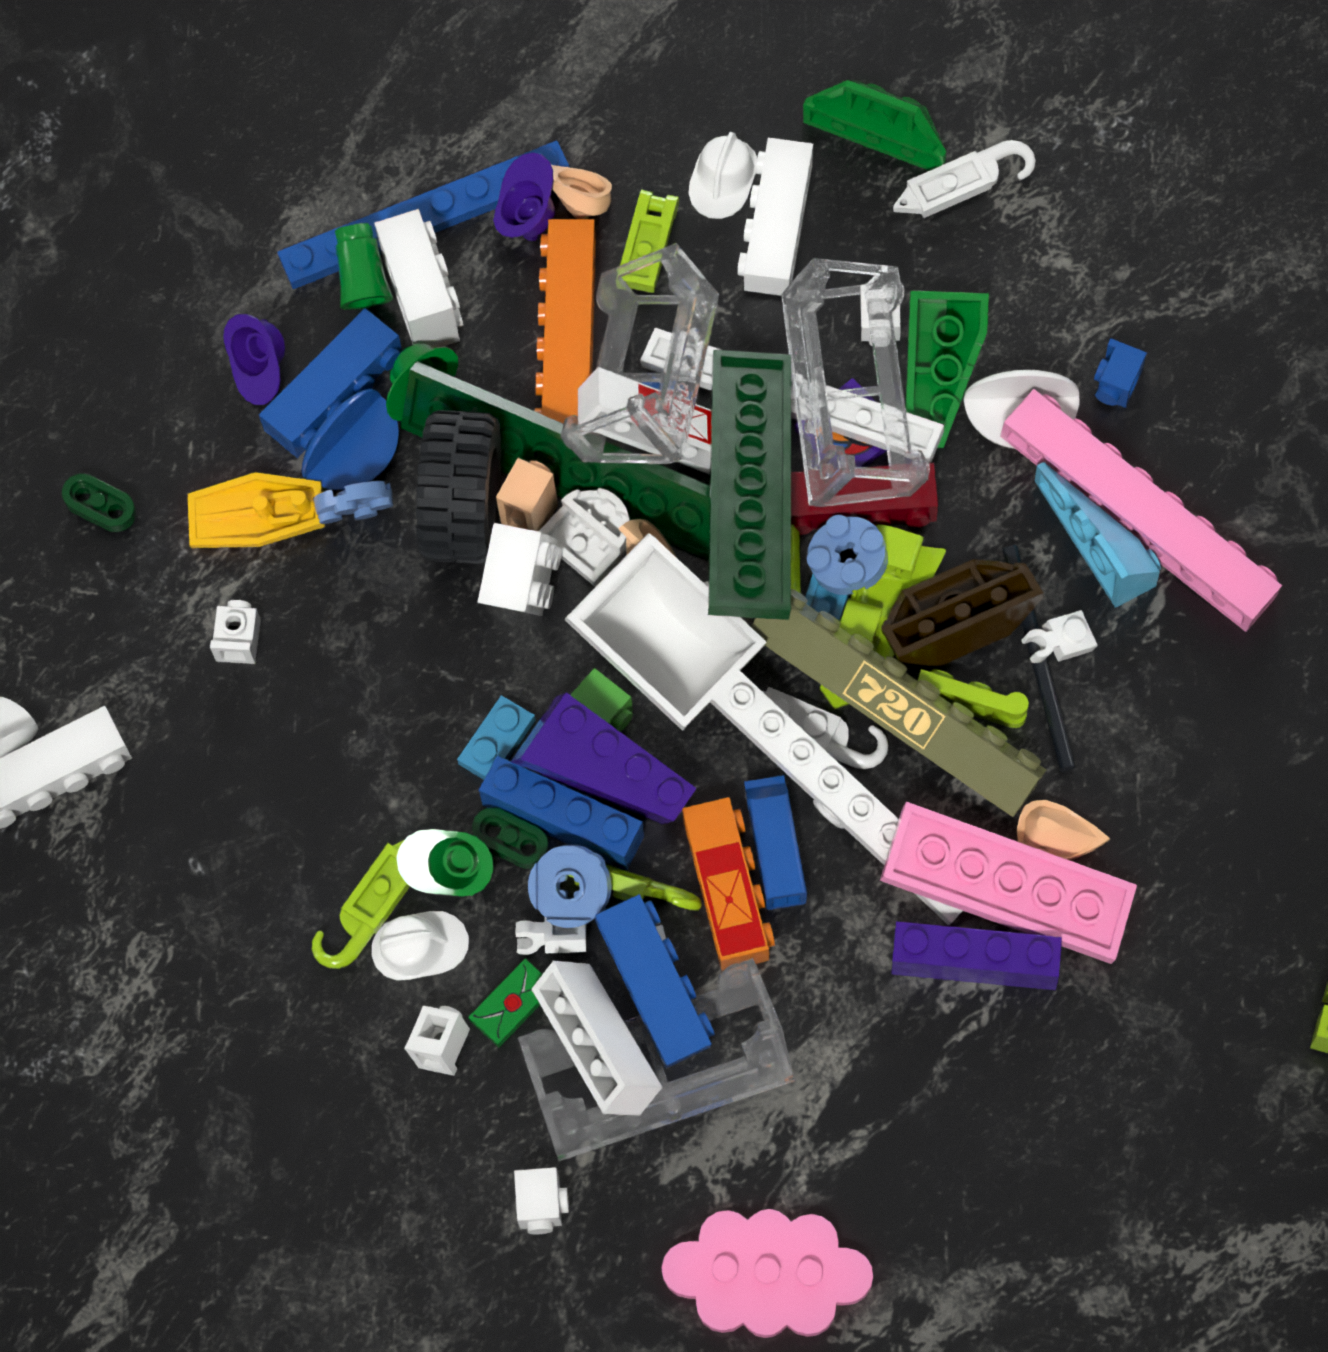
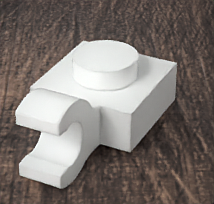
(553, 937)

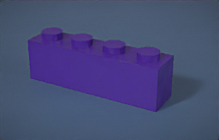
(976, 955)

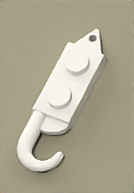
(960, 179)
(829, 731)

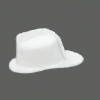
(722, 177)
(419, 945)

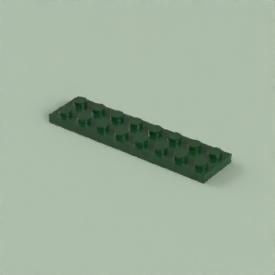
(750, 486)

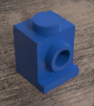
(1119, 373)

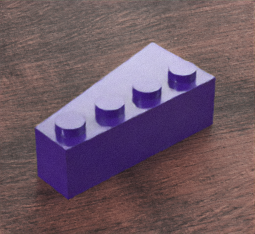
(595, 757)

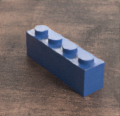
(331, 378)
(562, 812)
(653, 981)

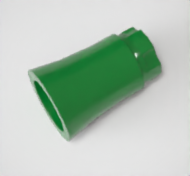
(360, 268)

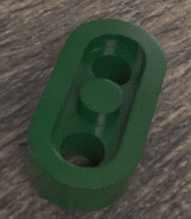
(101, 504)
(513, 837)

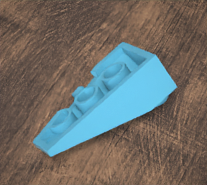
(1108, 548)

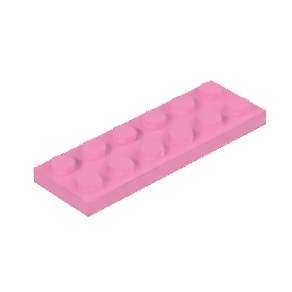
(1008, 882)

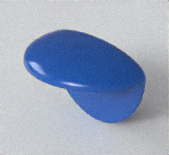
(352, 443)

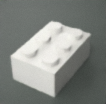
(419, 279)
(519, 569)

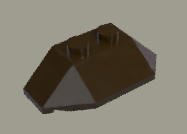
(960, 611)

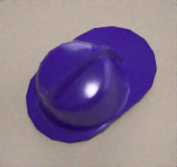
(525, 198)
(254, 356)

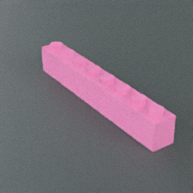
(1157, 518)

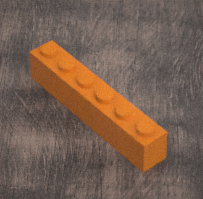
(566, 315)

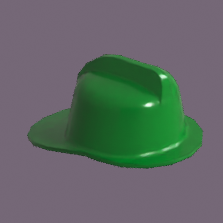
(439, 358)
(445, 862)

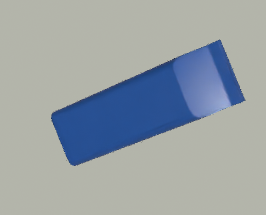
(775, 842)

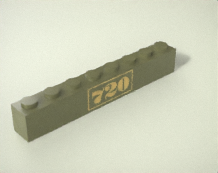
(903, 704)

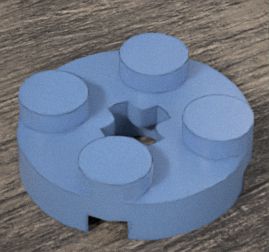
(357, 499)
(841, 534)
(553, 902)

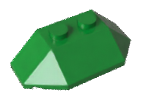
(877, 121)

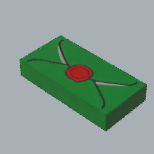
(508, 1004)

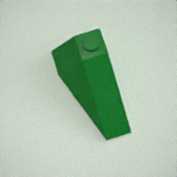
(942, 351)

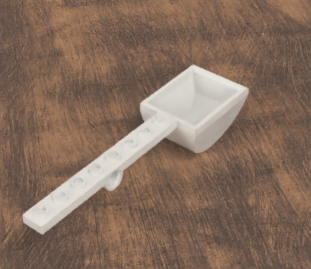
(658, 633)

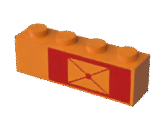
(726, 882)

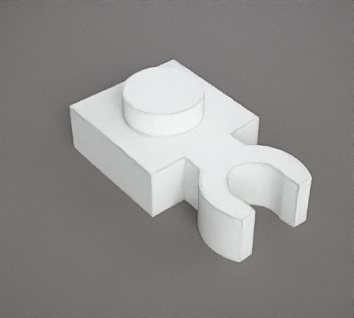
(1064, 636)

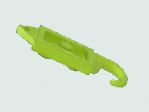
(630, 884)
(366, 908)

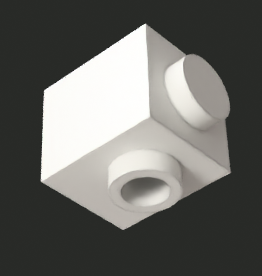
(540, 1200)

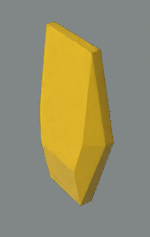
(252, 511)

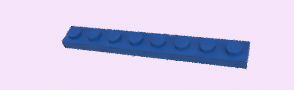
(440, 206)

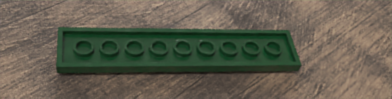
(648, 491)

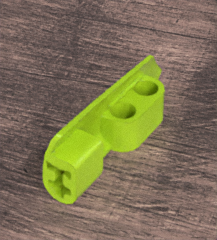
(869, 608)

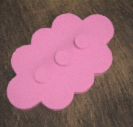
(767, 1273)

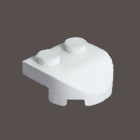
(590, 532)

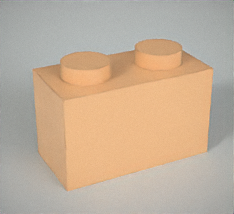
(527, 496)

